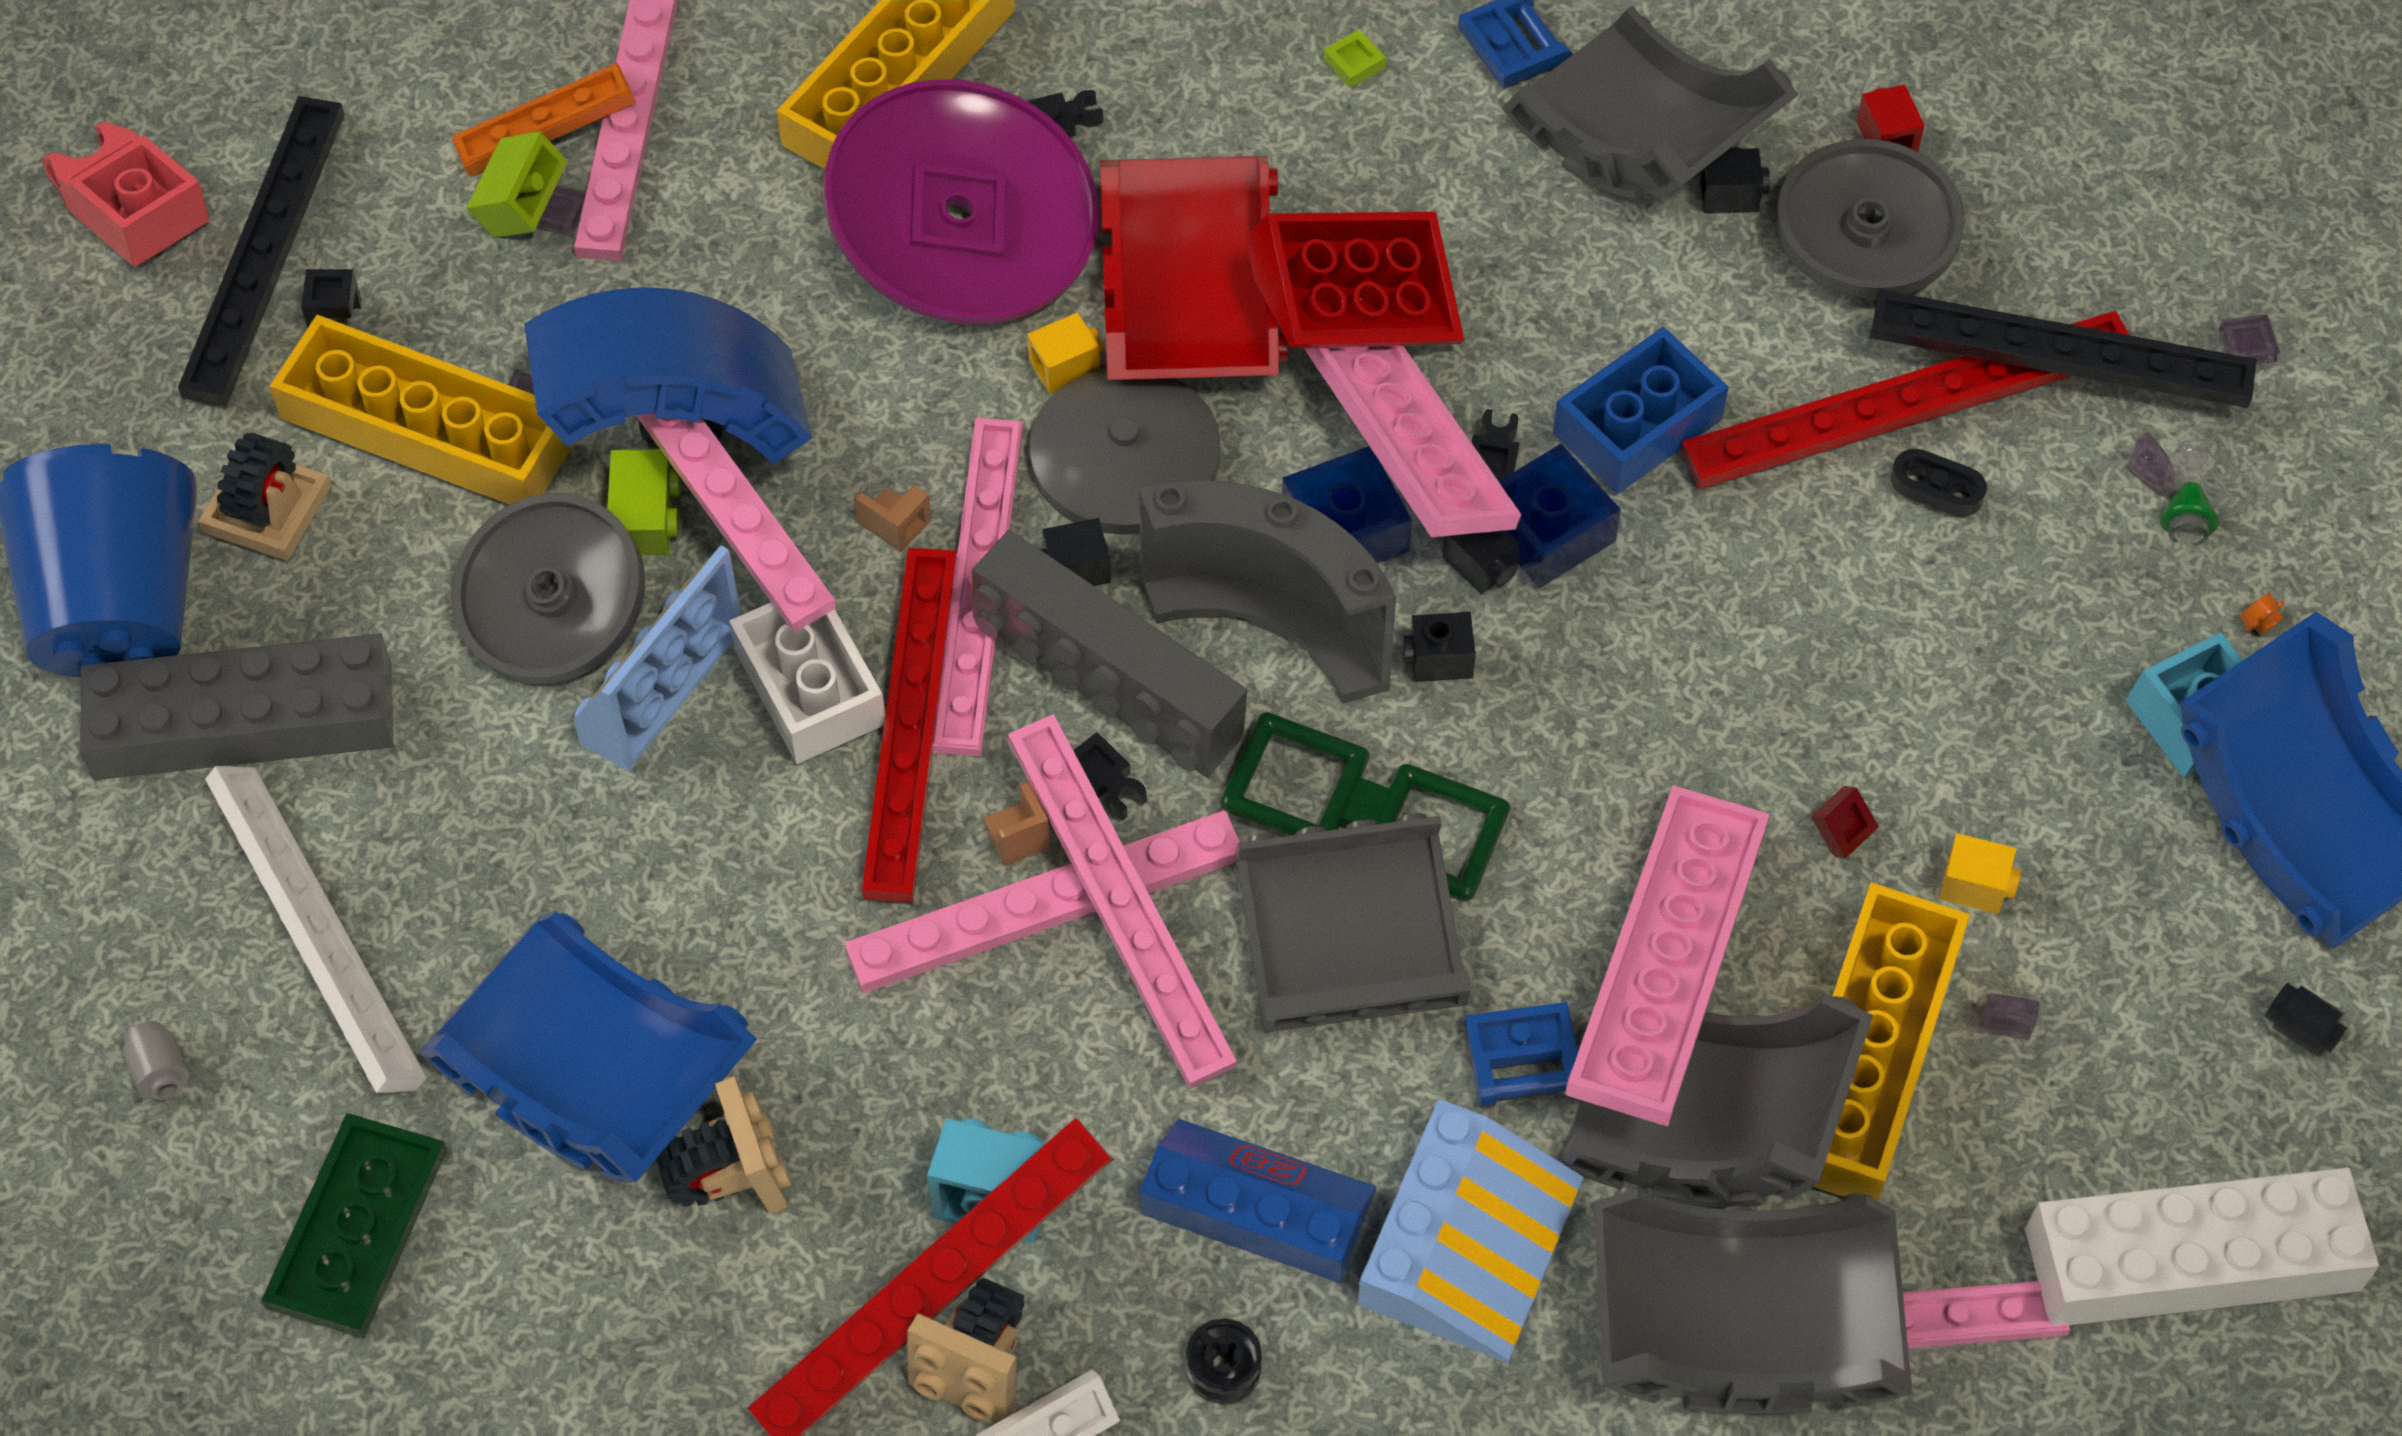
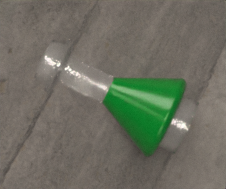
(2190, 514)

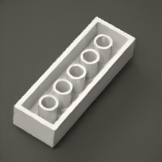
(2200, 1247)

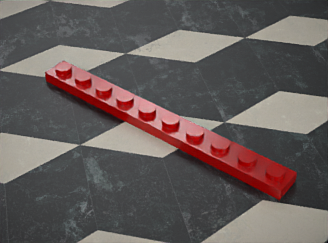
(1863, 413)

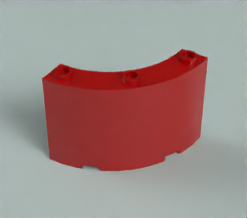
(1182, 268)

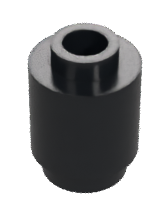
(2306, 1019)

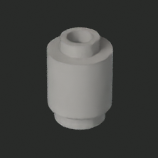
(154, 1061)

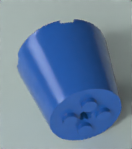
(98, 553)

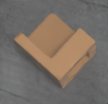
(894, 517)
(1020, 828)

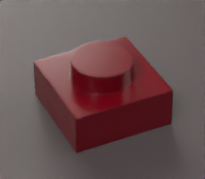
(1845, 821)

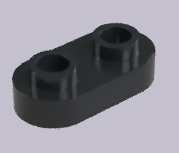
(1939, 482)

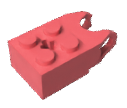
(129, 193)

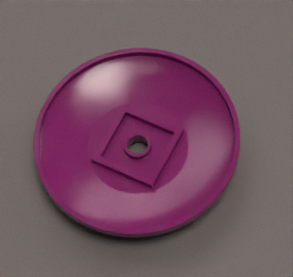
(970, 148)

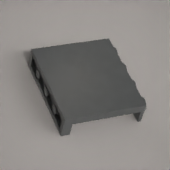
(1350, 923)

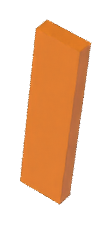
(551, 114)

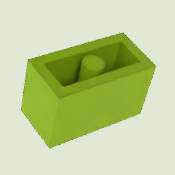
(517, 184)
(642, 497)

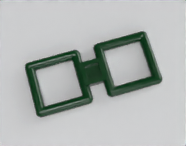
(1360, 798)

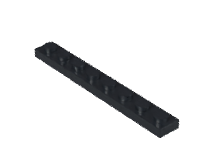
(261, 252)
(2063, 348)

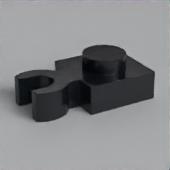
(1071, 112)
(1497, 445)
(1108, 774)

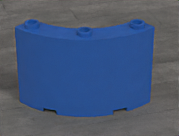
(668, 358)
(2303, 778)
(578, 1056)

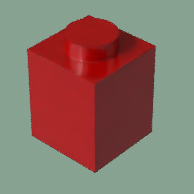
(1890, 117)

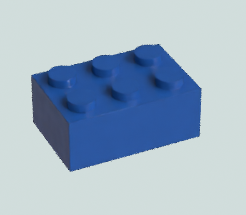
(1640, 410)

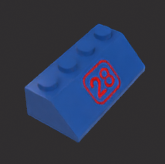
(1256, 1199)

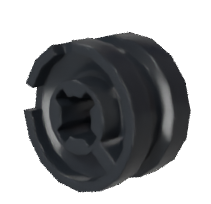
(1222, 1382)

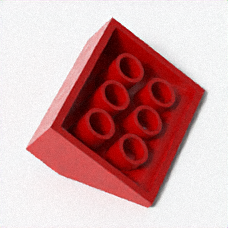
(1356, 278)

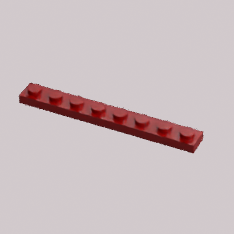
(909, 727)
(931, 1282)

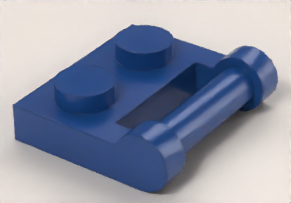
(1503, 44)
(1518, 1039)

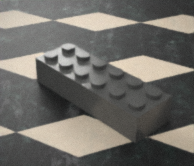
(1108, 654)
(236, 706)

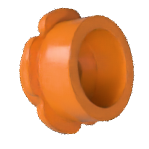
(2262, 614)

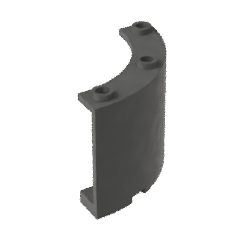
(1643, 112)
(1270, 562)
(1747, 1116)
(1750, 1303)

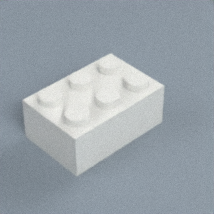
(808, 680)

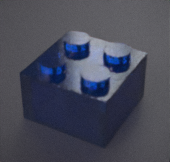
(1358, 498)
(1562, 515)

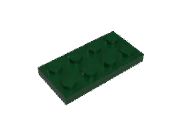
(354, 1225)

